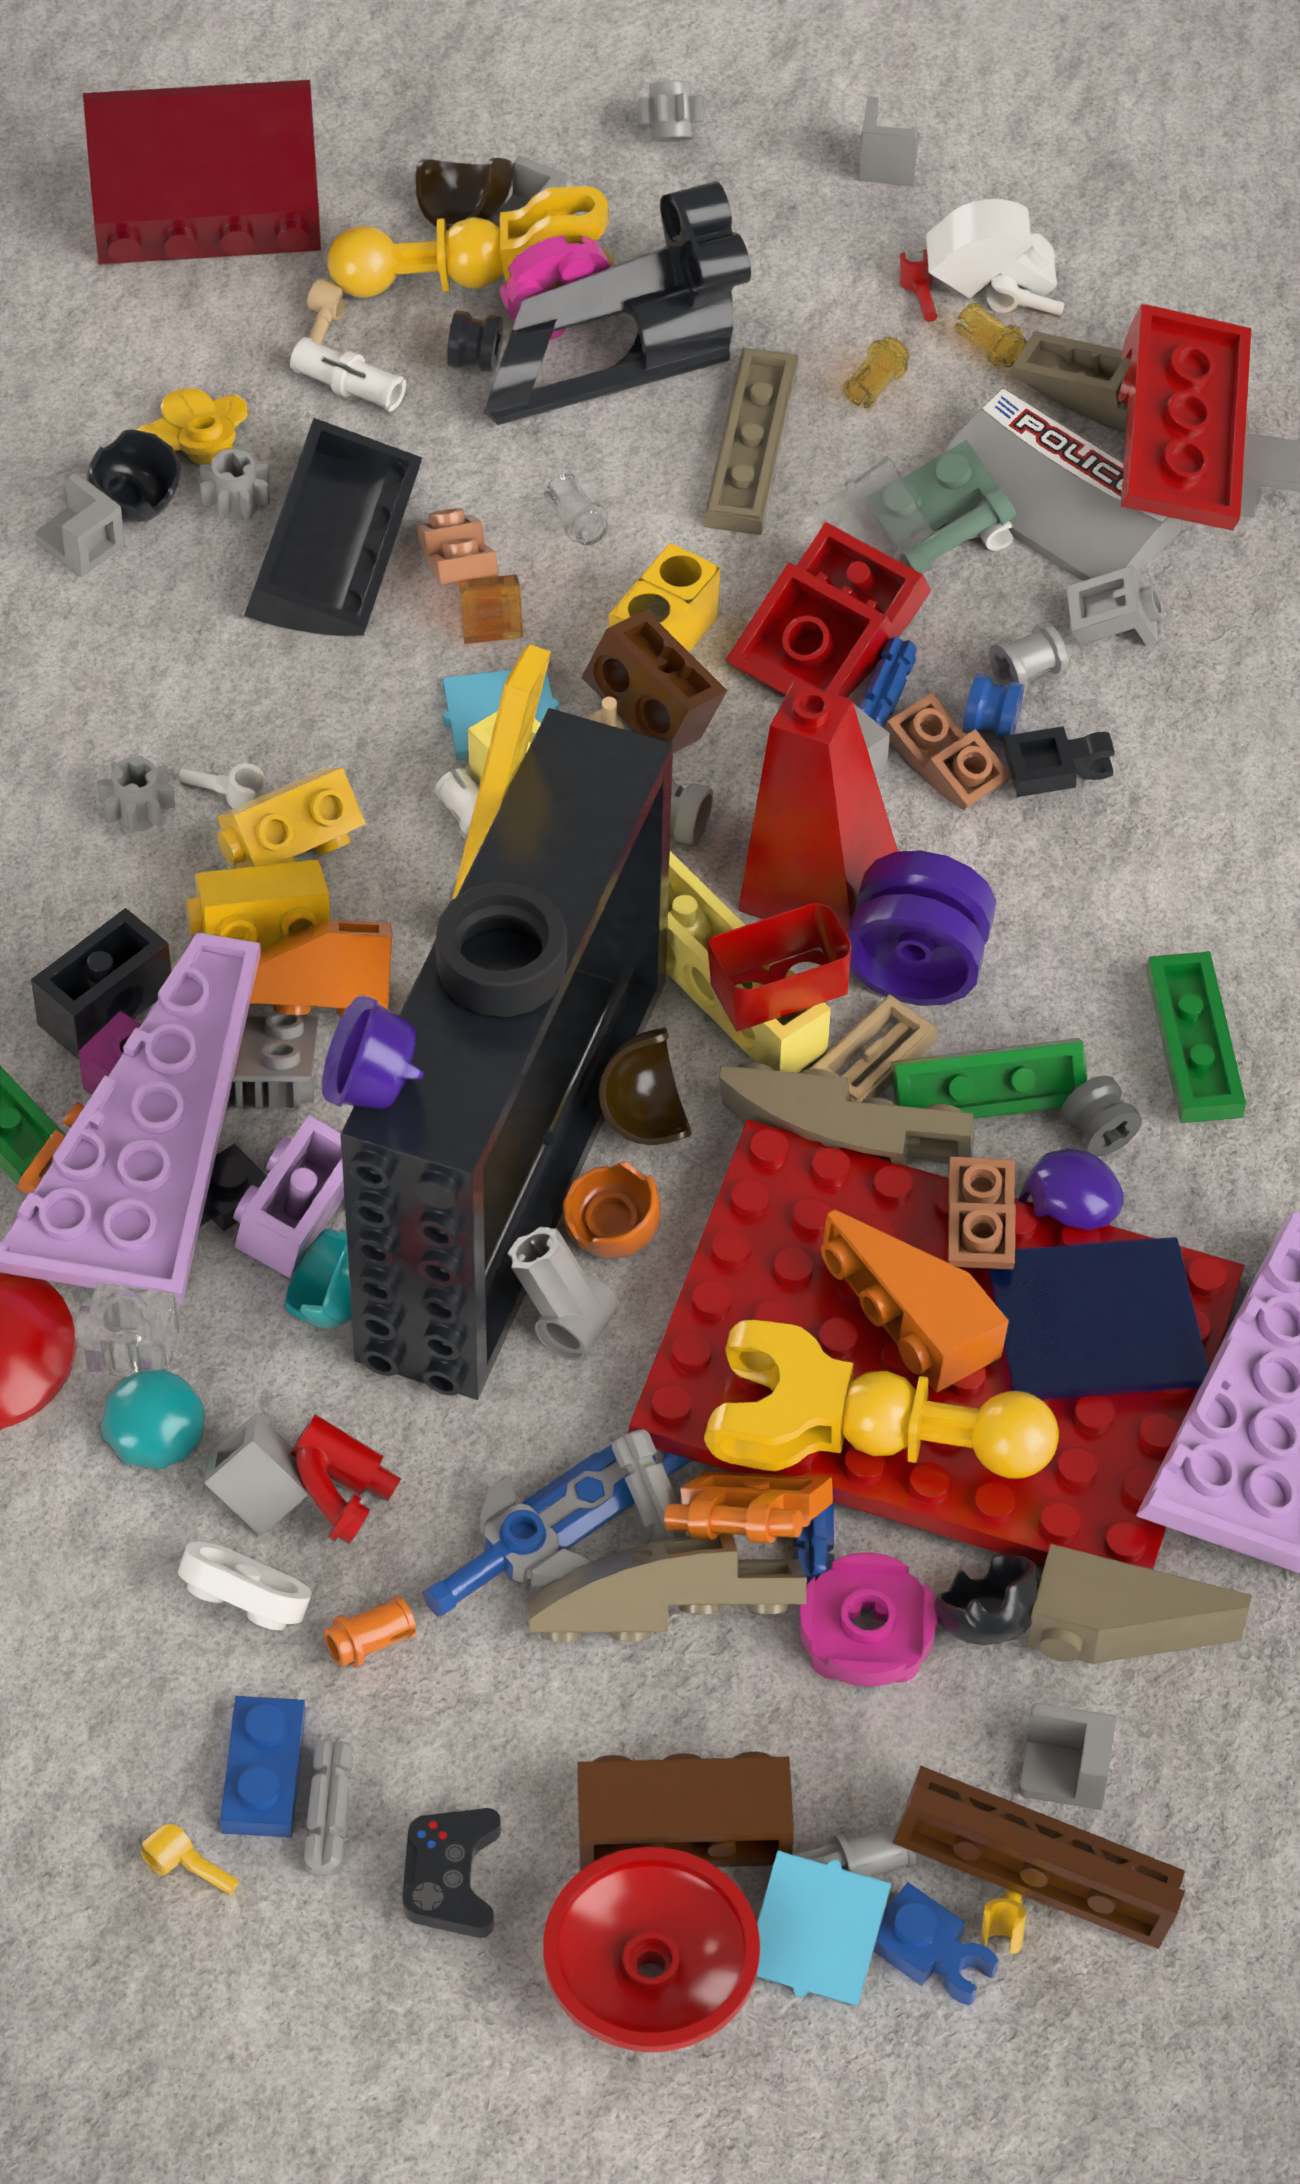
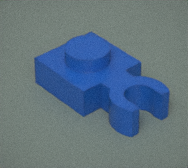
(924, 1939)

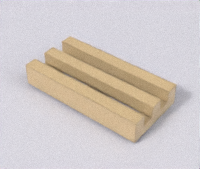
(882, 1077)

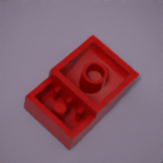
(829, 616)

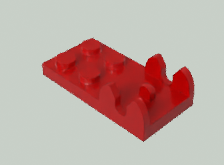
(1185, 416)

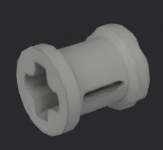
(1030, 656)

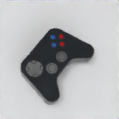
(440, 1870)

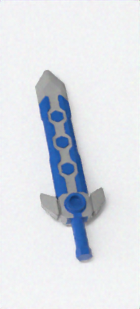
(535, 1536)

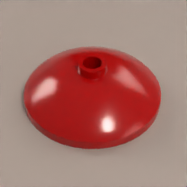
(34, 1346)
(657, 1911)

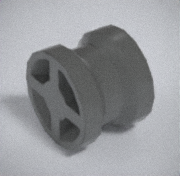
(1101, 1115)

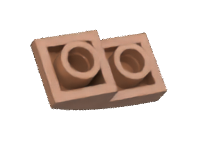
(455, 546)
(941, 753)
(981, 1213)

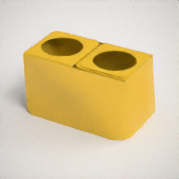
(676, 577)

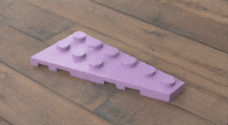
(142, 1152)
(1238, 1448)

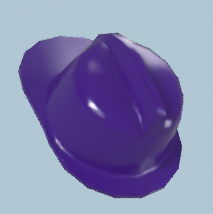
(369, 1056)

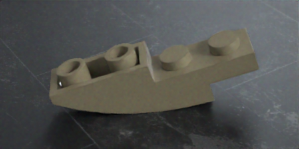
(820, 1109)
(634, 1586)

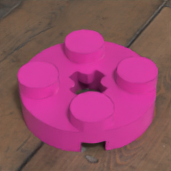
(546, 264)
(860, 1655)

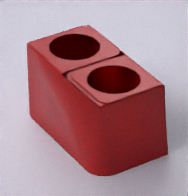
(743, 952)

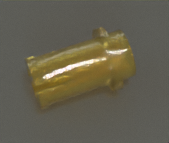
(991, 335)
(885, 361)

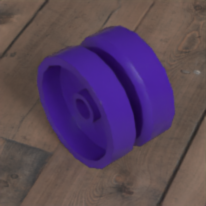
(920, 927)

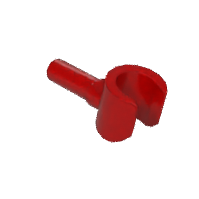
(916, 278)

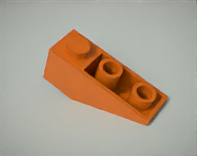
(325, 967)
(925, 1304)

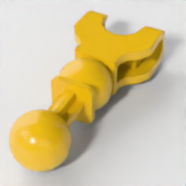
(473, 249)
(877, 1413)

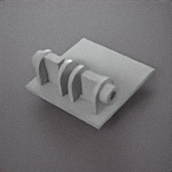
(277, 1052)

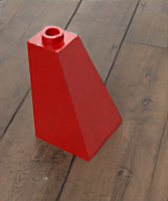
(815, 810)

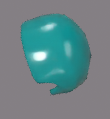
(321, 1283)
(153, 1419)

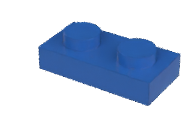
(263, 1766)

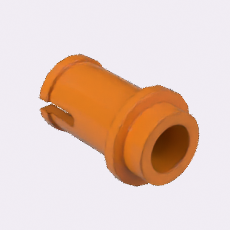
(369, 1632)

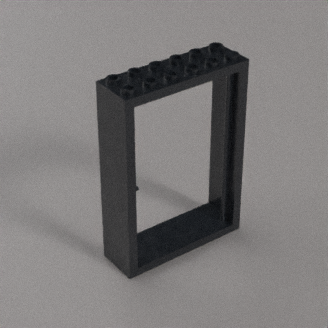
(513, 1100)

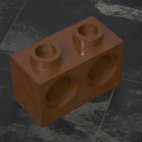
(654, 681)

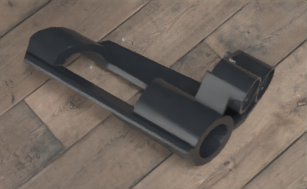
(673, 293)

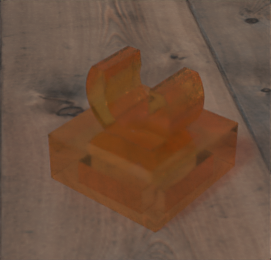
(490, 608)

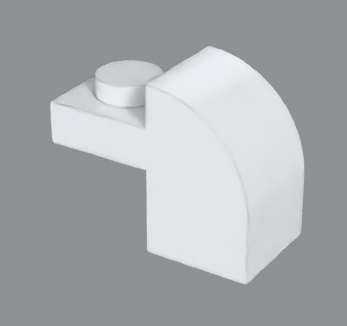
(990, 240)

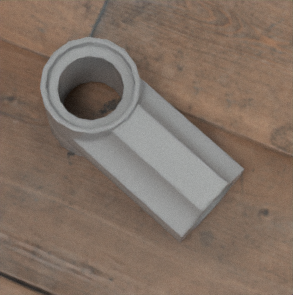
(570, 1302)

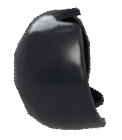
(137, 474)
(993, 1606)

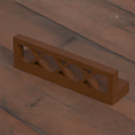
(1040, 1857)

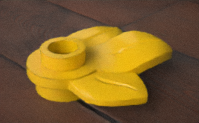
(198, 423)

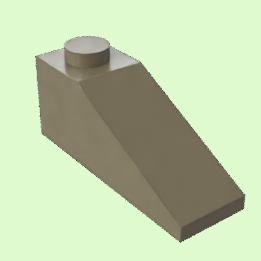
(1119, 1611)

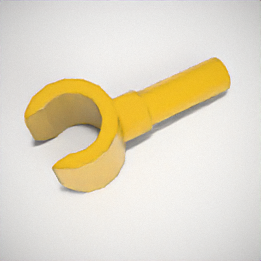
(171, 1846)
(1006, 1918)

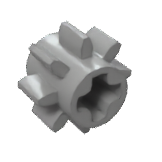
(670, 111)
(234, 484)
(136, 794)

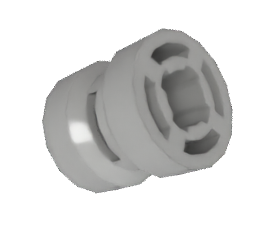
(689, 812)

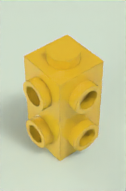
(291, 820)
(259, 902)

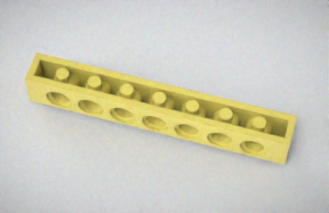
(693, 918)

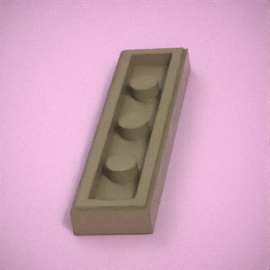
(751, 441)

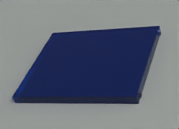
(1099, 1319)

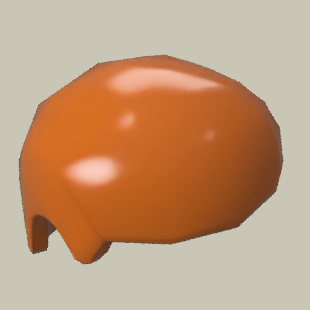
(612, 1211)

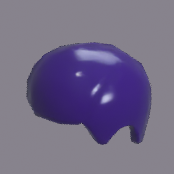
(1074, 1189)

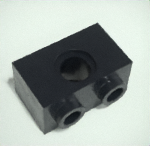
(104, 974)

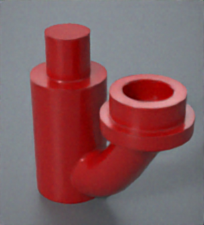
(330, 1453)

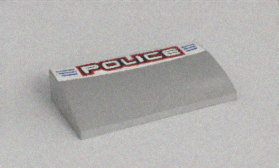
(1063, 491)

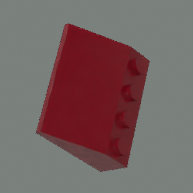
(202, 171)

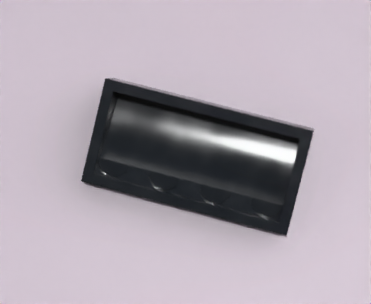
(334, 533)

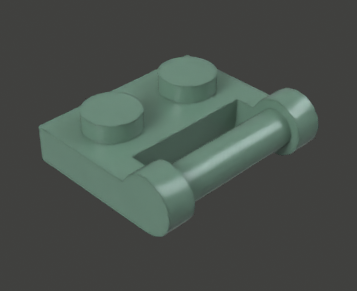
(945, 491)

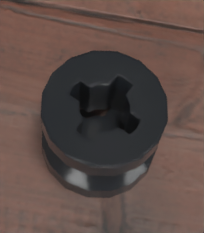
(475, 341)

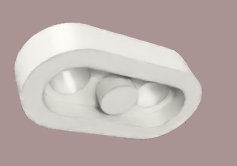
(228, 1576)

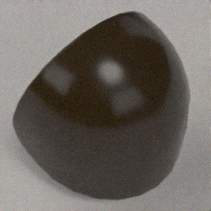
(462, 189)
(641, 1092)

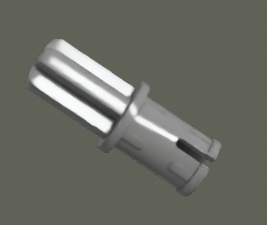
(864, 1854)

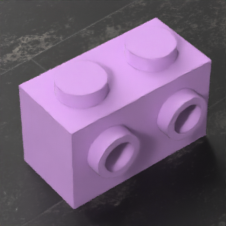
(294, 1199)

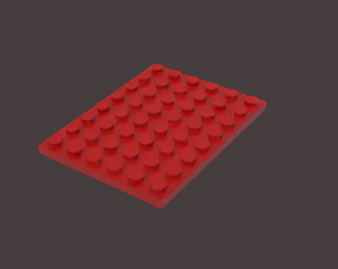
(767, 1265)

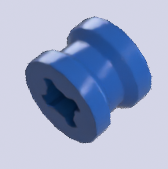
(993, 707)

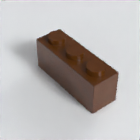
(709, 1807)

